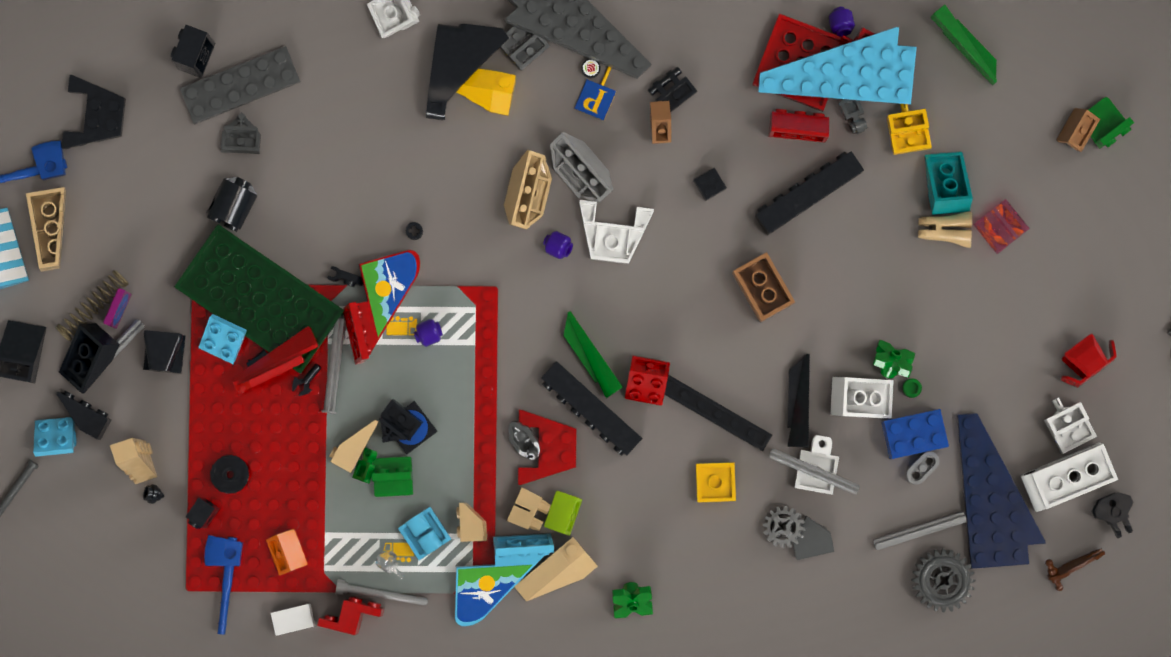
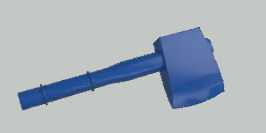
(49, 163)
(224, 553)

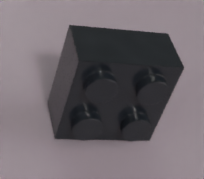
(710, 184)

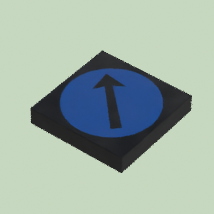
(423, 433)

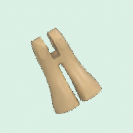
(959, 237)

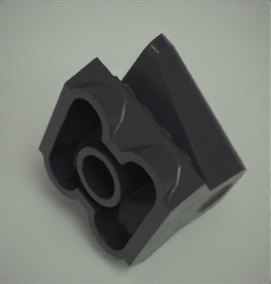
(163, 351)

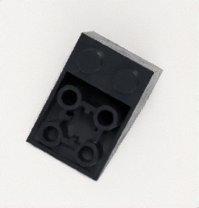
(21, 351)

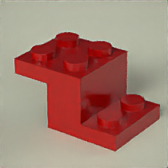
(351, 616)

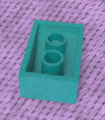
(948, 183)

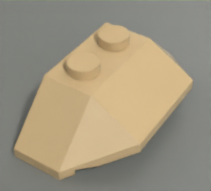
(527, 190)

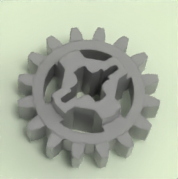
(790, 522)

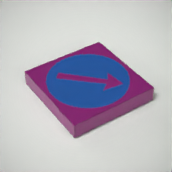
(117, 308)

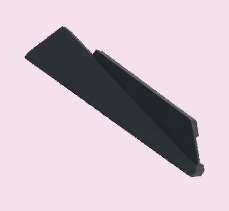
(799, 403)

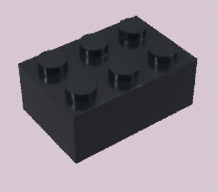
(193, 51)

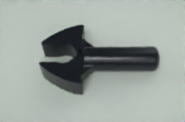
(306, 380)

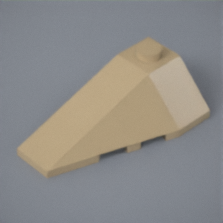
(562, 568)

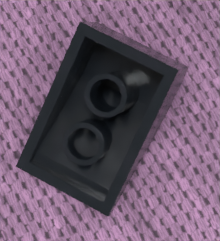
(88, 356)

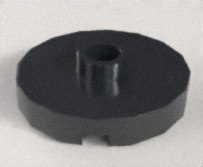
(222, 467)

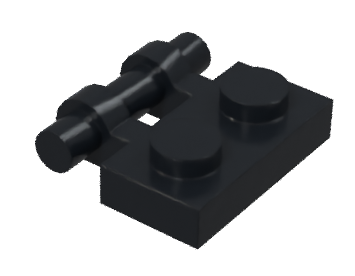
(676, 94)

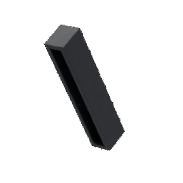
(809, 193)
(591, 408)

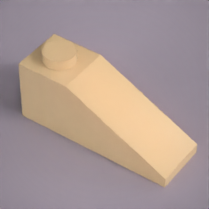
(350, 450)

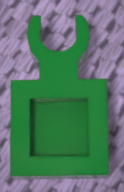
(365, 467)

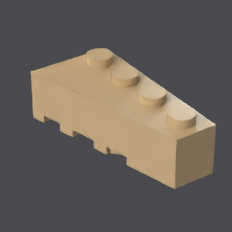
(47, 222)

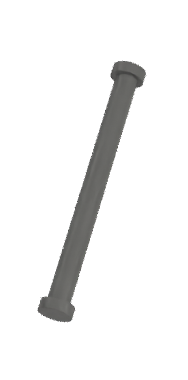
(17, 486)

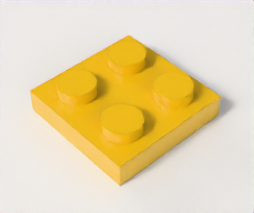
(715, 482)

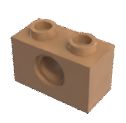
(660, 122)

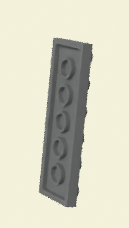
(240, 85)

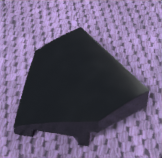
(398, 422)

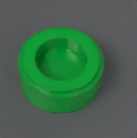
(911, 388)

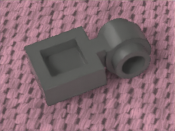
(851, 110)

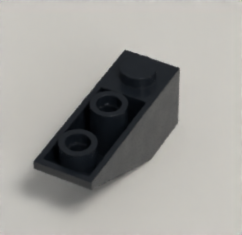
(88, 420)

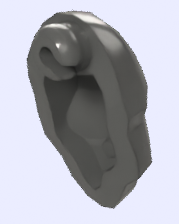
(524, 440)

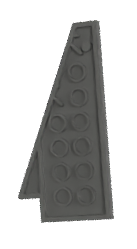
(580, 29)

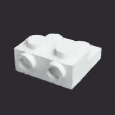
(393, 15)

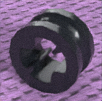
(418, 226)

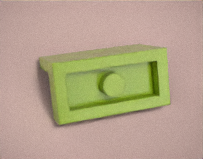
(563, 513)

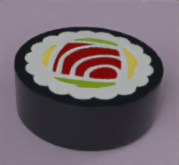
(590, 68)

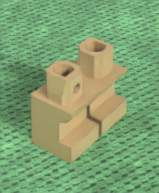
(531, 502)

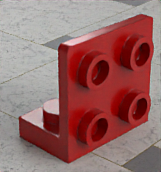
(647, 380)

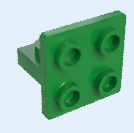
(393, 476)

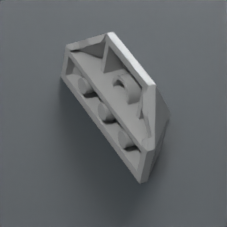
(580, 168)

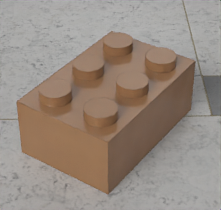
(763, 287)

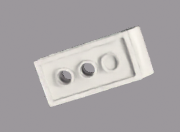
(1051, 482)

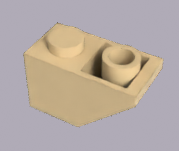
(472, 525)

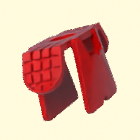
(1087, 360)

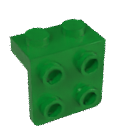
(1110, 123)

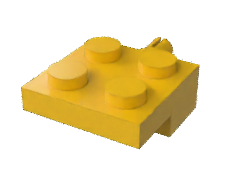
(909, 130)

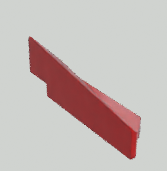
(277, 361)

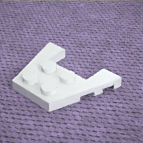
(613, 241)

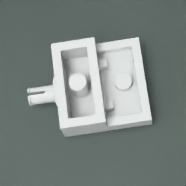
(1069, 426)

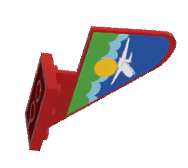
(385, 286)

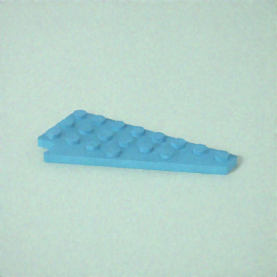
(859, 70)

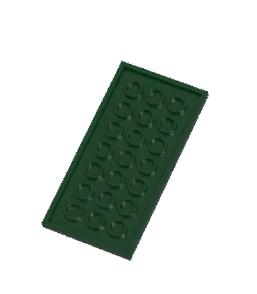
(256, 294)

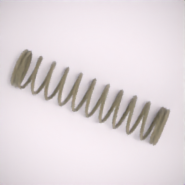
(62, 330)

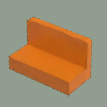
(286, 552)

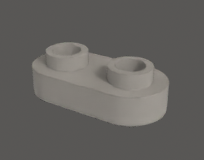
(922, 468)

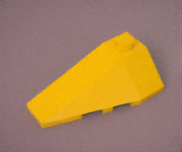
(490, 90)

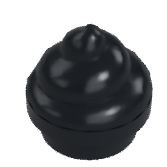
(152, 494)

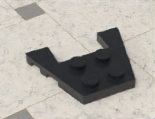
(102, 117)

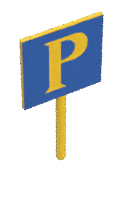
(596, 98)

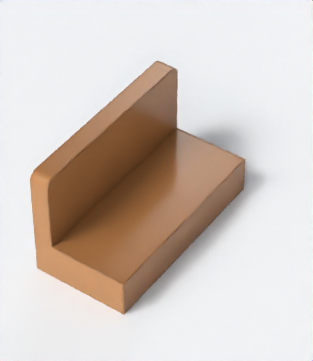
(1078, 129)

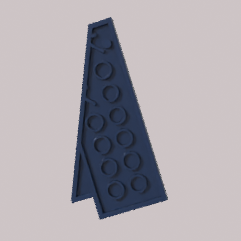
(995, 511)

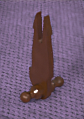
(1056, 574)

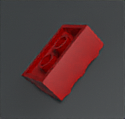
(799, 126)

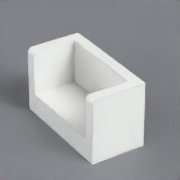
(293, 619)

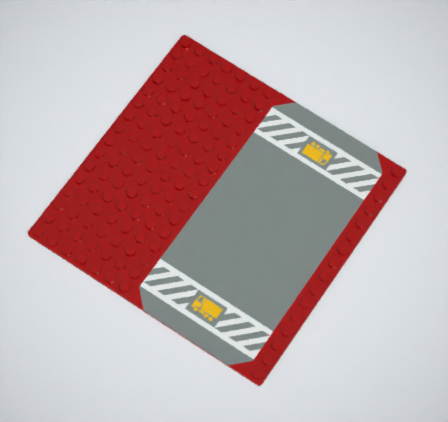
(291, 440)

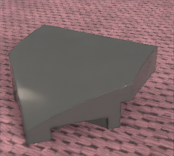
(240, 137)
(816, 540)

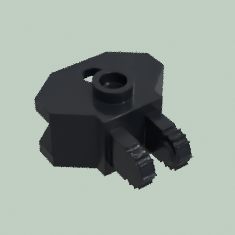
(1117, 512)

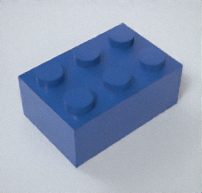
(915, 434)

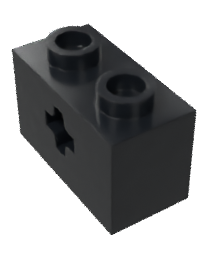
(202, 513)

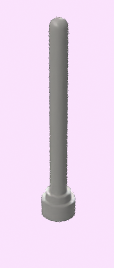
(344, 587)

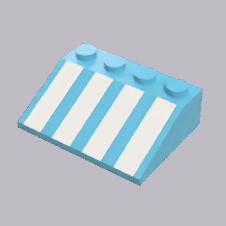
(11, 261)

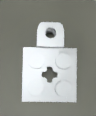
(820, 458)

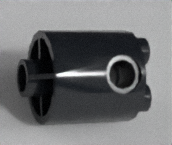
(232, 203)

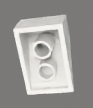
(861, 397)

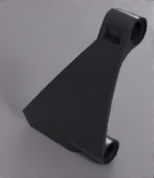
(456, 57)

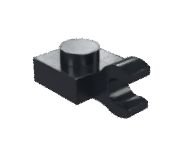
(350, 279)

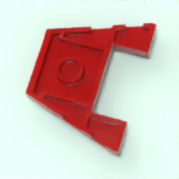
(556, 448)

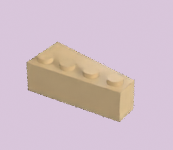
(135, 459)

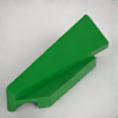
(966, 43)
(590, 357)

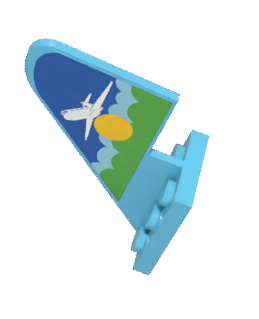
(484, 586)

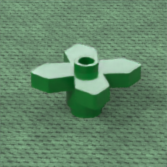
(893, 361)
(632, 599)

